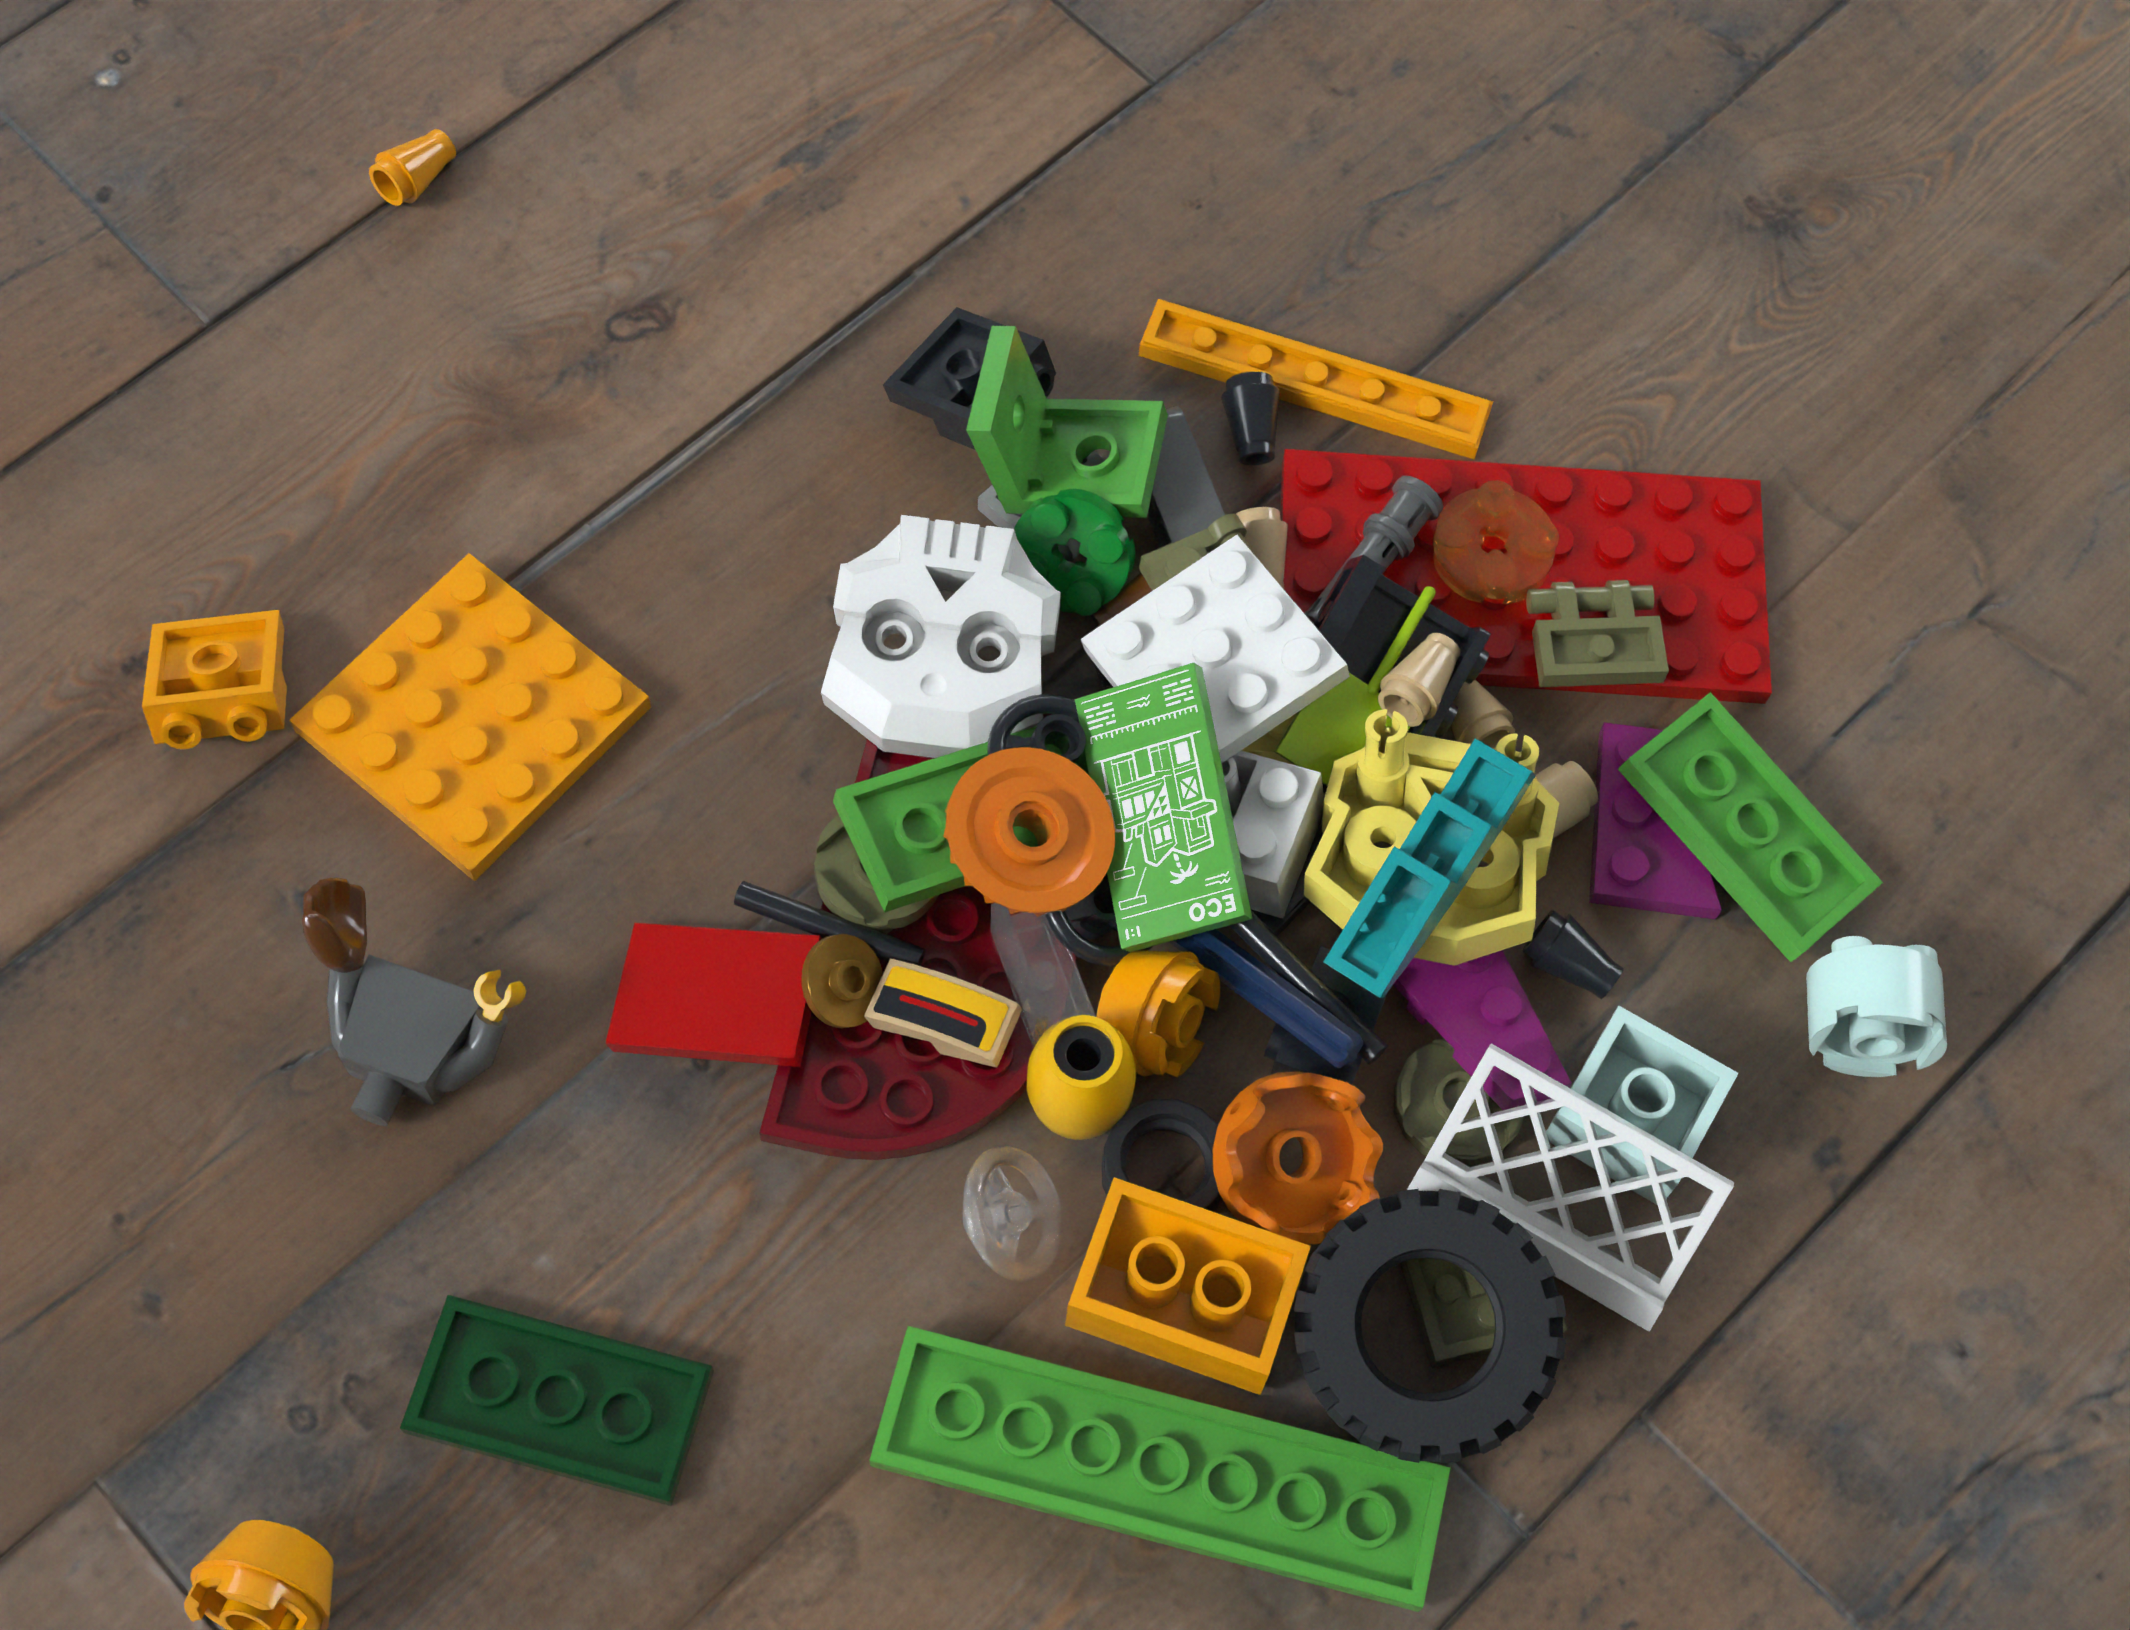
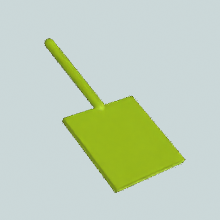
(1336, 721)

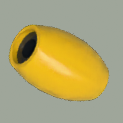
(1081, 1077)

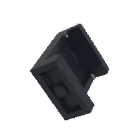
(1367, 614)

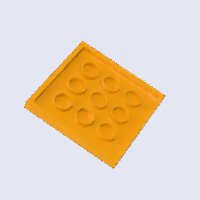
(471, 715)

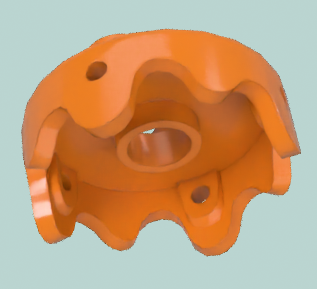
(1336, 1161)

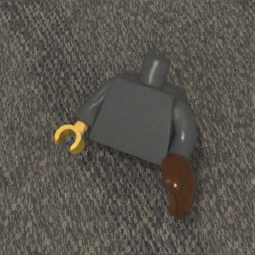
(394, 1023)

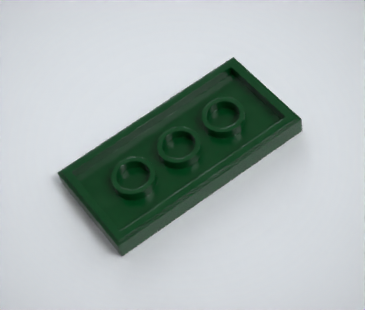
(558, 1400)

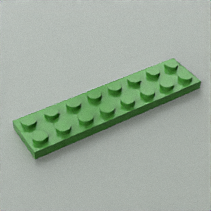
(1162, 1468)

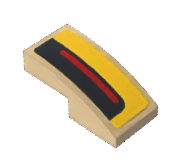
(944, 1010)

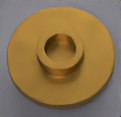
(840, 980)

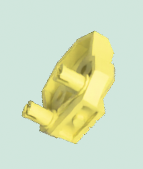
(1381, 796)

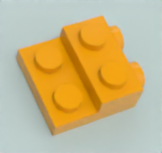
(215, 679)

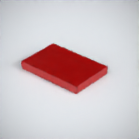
(713, 995)

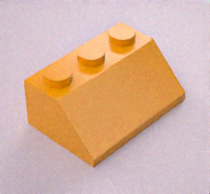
(1187, 1286)

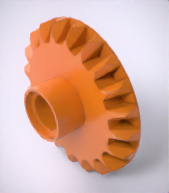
(1051, 801)

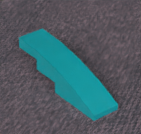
(1429, 869)

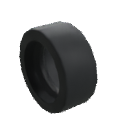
(1163, 1115)

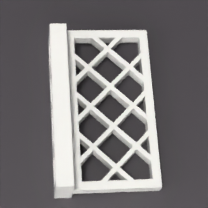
(1573, 1255)

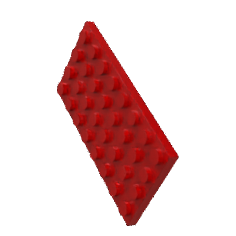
(1679, 533)

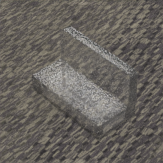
(1038, 970)

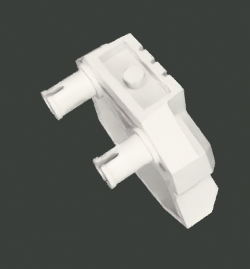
(935, 688)

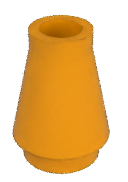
(409, 168)

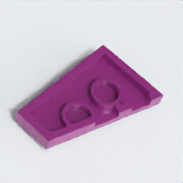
(1633, 850)
(1481, 1006)

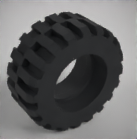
(1525, 1312)

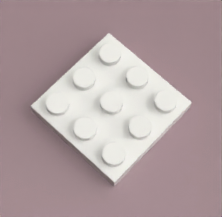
(1239, 626)

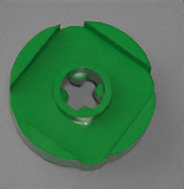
(1103, 541)

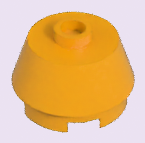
(1158, 1007)
(263, 1580)

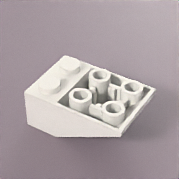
(1274, 822)

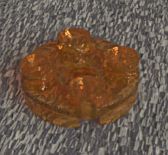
(1499, 513)

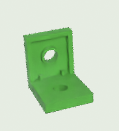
(1039, 443)

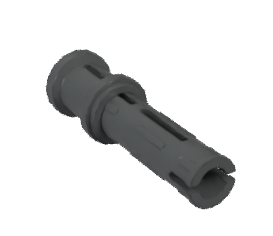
(1392, 531)

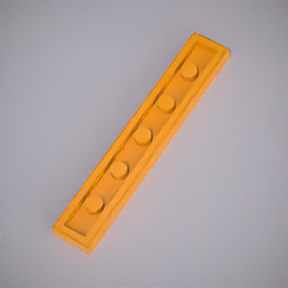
(1318, 378)

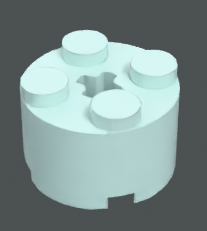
(1876, 1007)

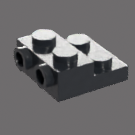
(946, 368)

